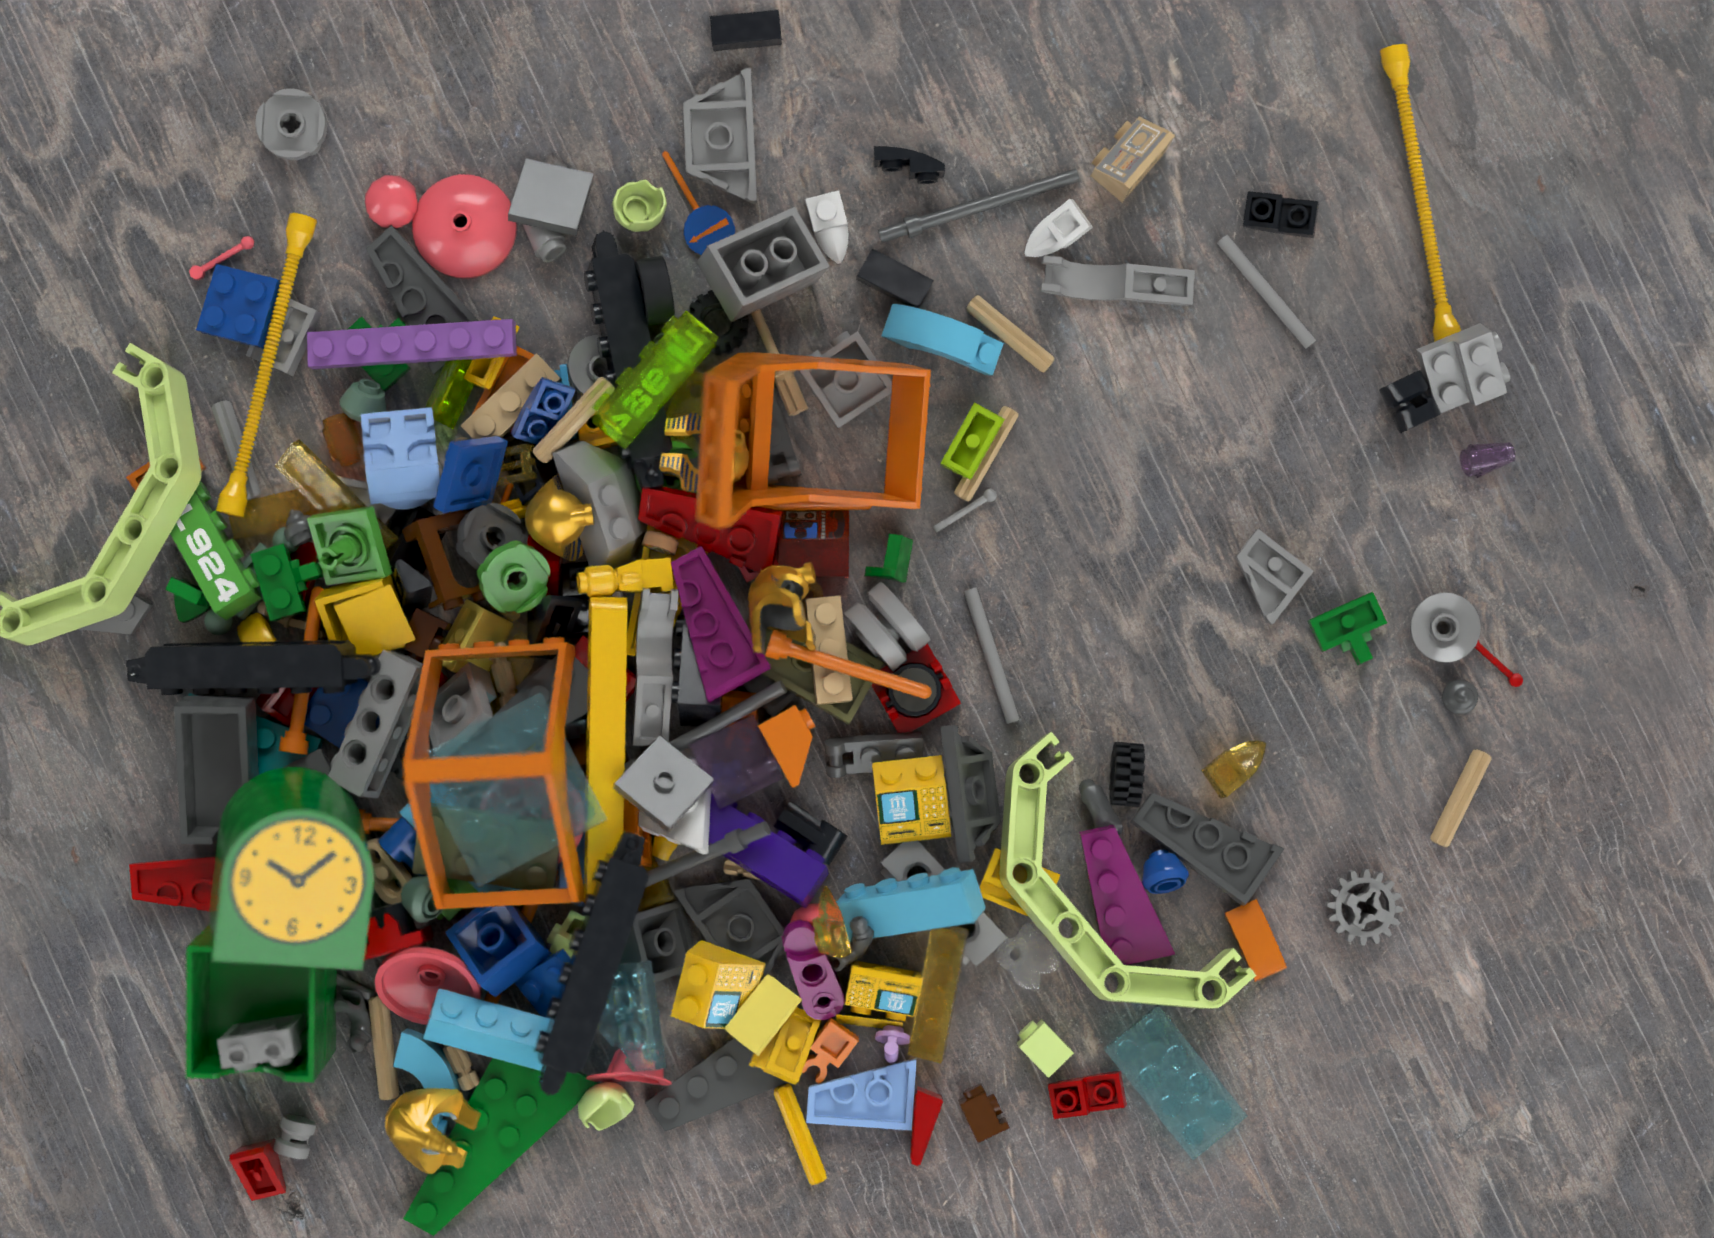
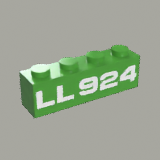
(214, 557)

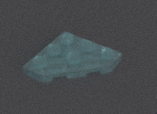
(633, 1017)

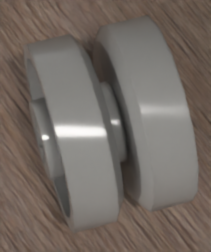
(886, 627)

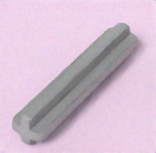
(231, 439)

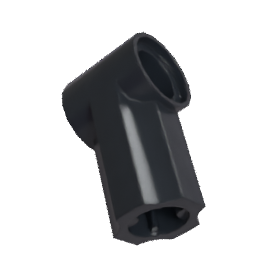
(811, 832)

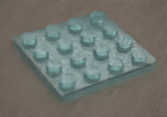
(509, 820)

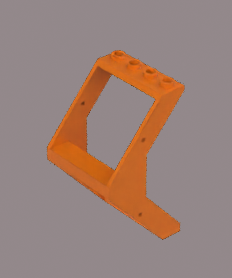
(741, 398)
(421, 771)

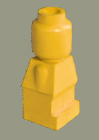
(631, 577)

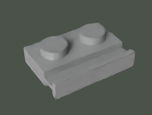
(293, 338)

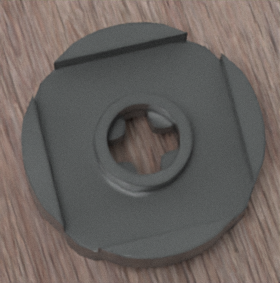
(481, 521)

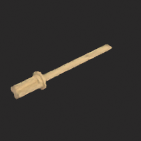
(784, 380)

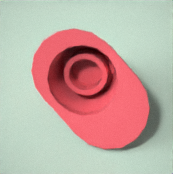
(620, 1072)

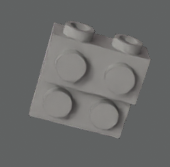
(1464, 368)
(846, 392)
(461, 703)
(262, 1041)

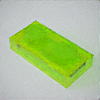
(450, 393)

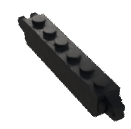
(623, 337)
(252, 665)
(593, 963)

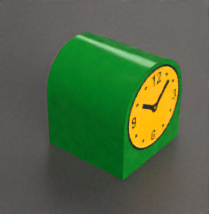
(291, 874)

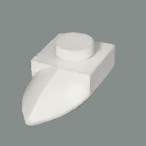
(829, 224)
(1057, 230)

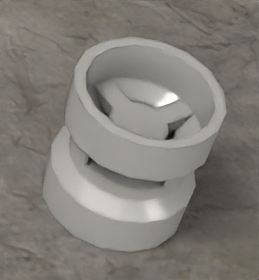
(295, 1136)

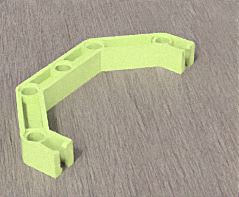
(142, 526)
(1048, 906)

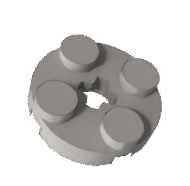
(305, 140)

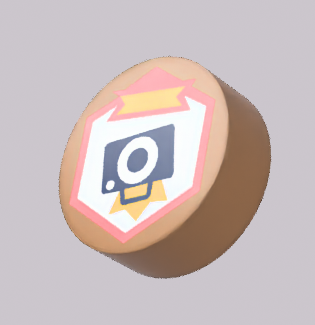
(660, 543)

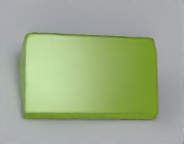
(972, 441)

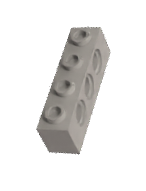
(381, 744)
(906, 855)

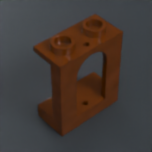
(426, 531)

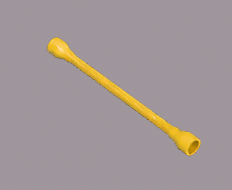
(1396, 65)
(299, 233)

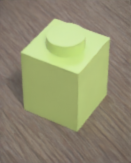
(1043, 1047)

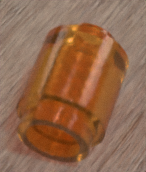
(343, 439)

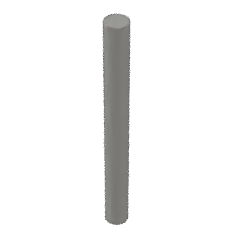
(1266, 291)
(991, 655)

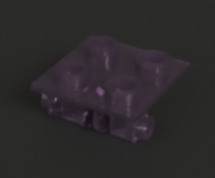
(737, 761)

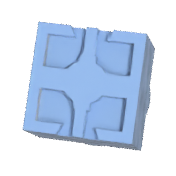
(400, 457)

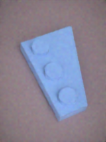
(866, 1099)

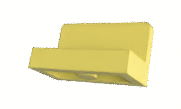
(472, 626)

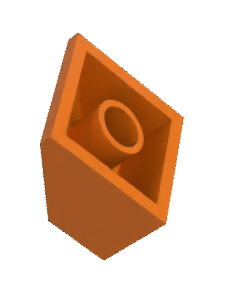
(790, 740)

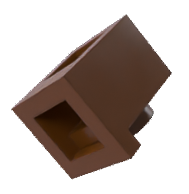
(427, 634)
(982, 1113)

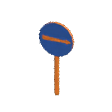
(705, 223)

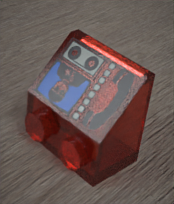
(816, 538)

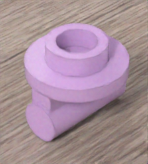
(892, 1037)

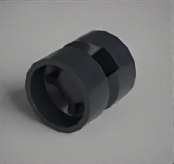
(1406, 390)

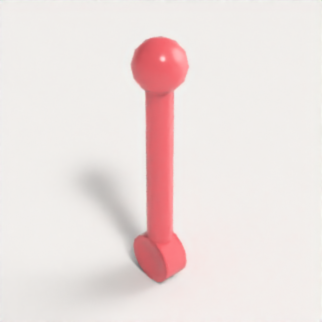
(198, 272)

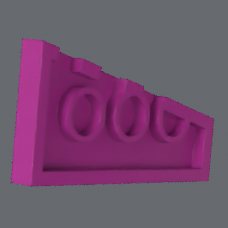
(715, 627)
(1120, 901)

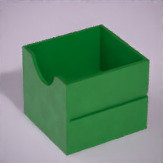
(246, 992)

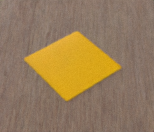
(375, 621)

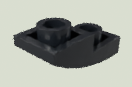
(921, 166)
(1280, 215)

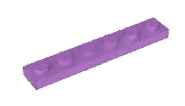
(411, 344)

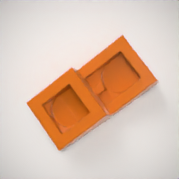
(1255, 940)

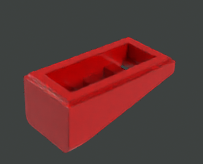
(925, 1114)

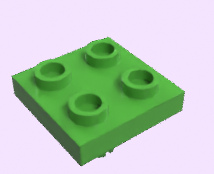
(349, 545)

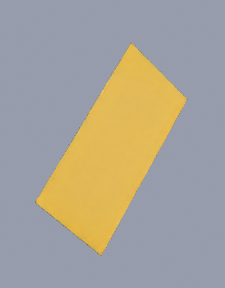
(868, 1022)

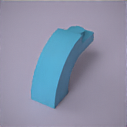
(942, 336)
(428, 1064)

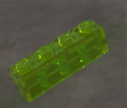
(654, 379)

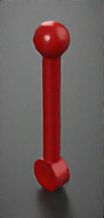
(1514, 679)

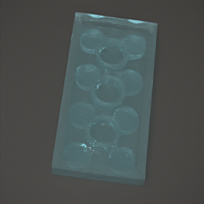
(1175, 1082)

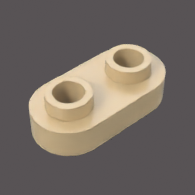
(386, 872)

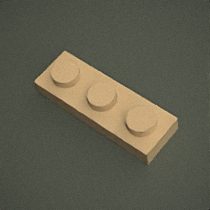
(503, 407)
(828, 625)

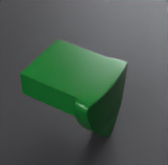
(896, 560)
(188, 600)

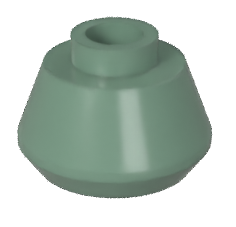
(363, 398)
(418, 899)

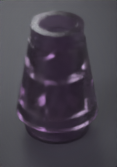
(1485, 458)

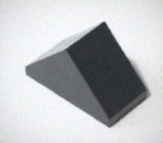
(552, 618)

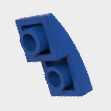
(542, 410)

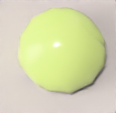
(639, 206)
(604, 1105)

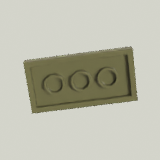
(798, 678)
(533, 875)

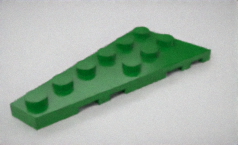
(510, 1122)

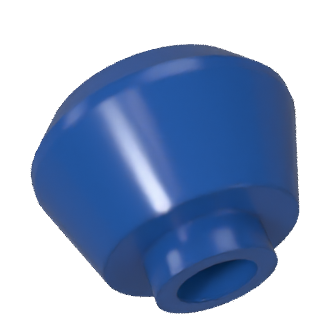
(1163, 873)

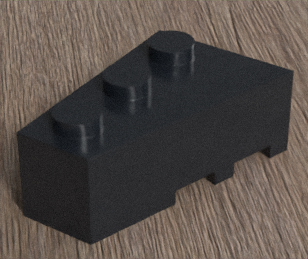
(690, 691)

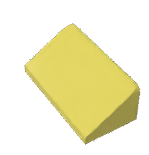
(762, 1014)

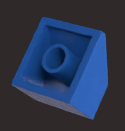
(497, 946)

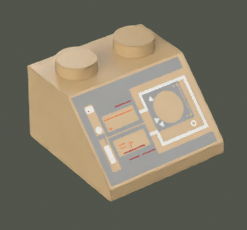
(1132, 156)

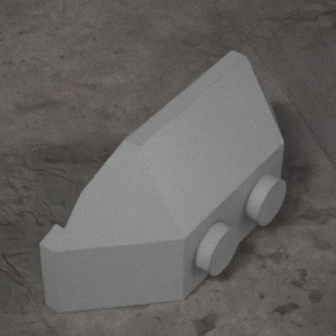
(614, 498)

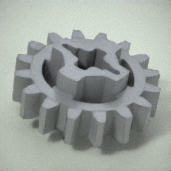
(1370, 894)

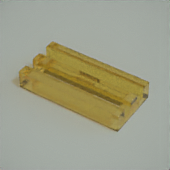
(525, 463)

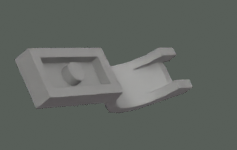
(1118, 282)
(653, 666)

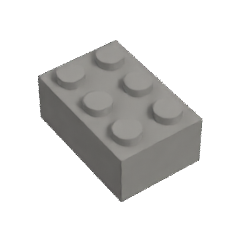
(762, 264)

